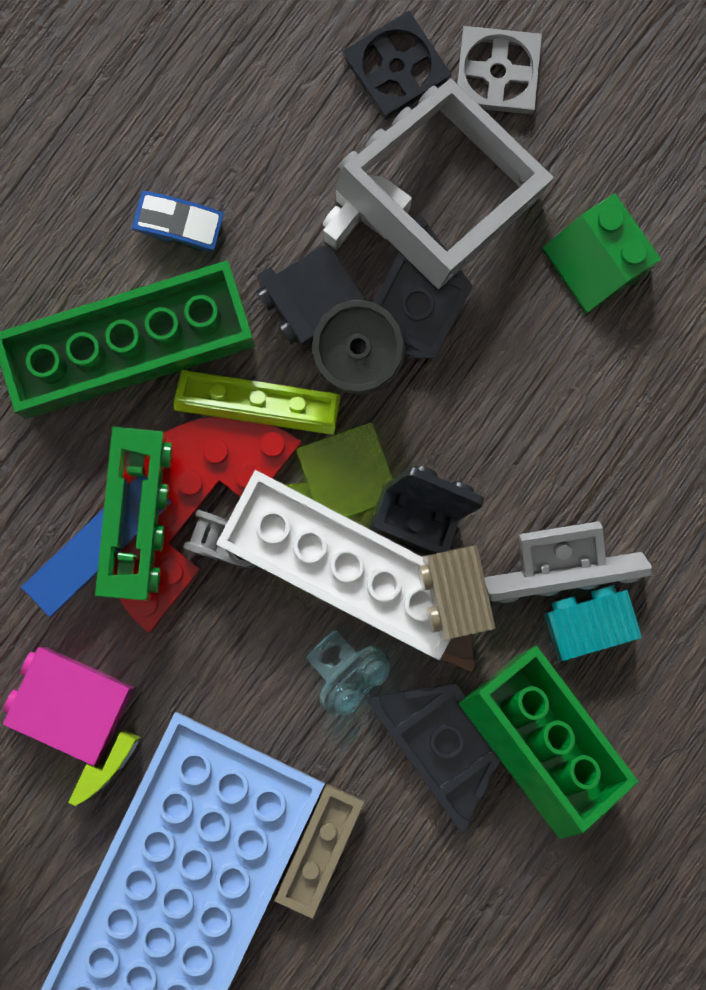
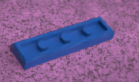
(78, 560)

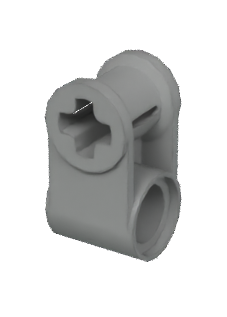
(209, 548)

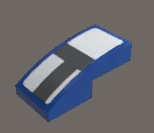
(177, 220)

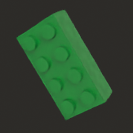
(549, 743)

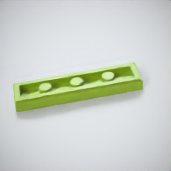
(257, 402)

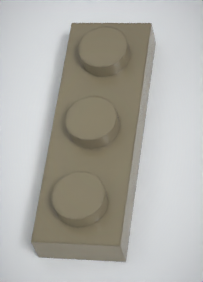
(319, 851)

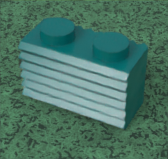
(592, 624)

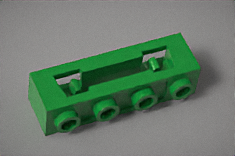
(154, 496)

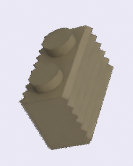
(457, 593)

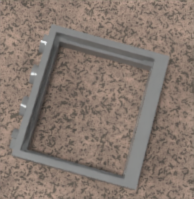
(398, 225)

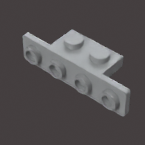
(563, 561)

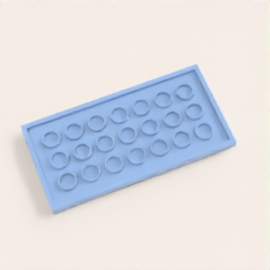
(187, 867)

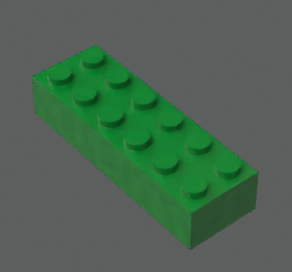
(124, 340)

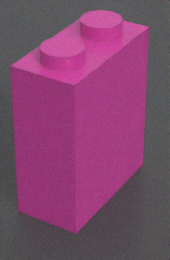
(67, 705)

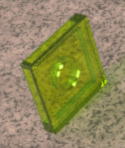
(346, 470)

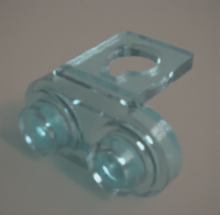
(351, 676)

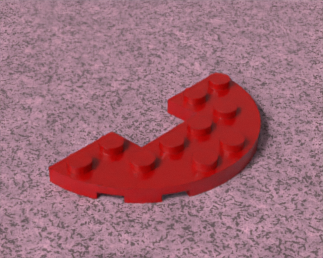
(202, 457)

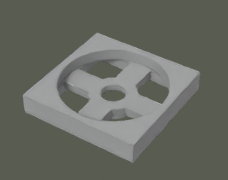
(501, 40)

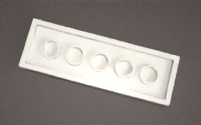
(332, 560)

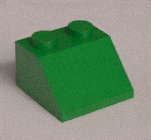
(601, 253)

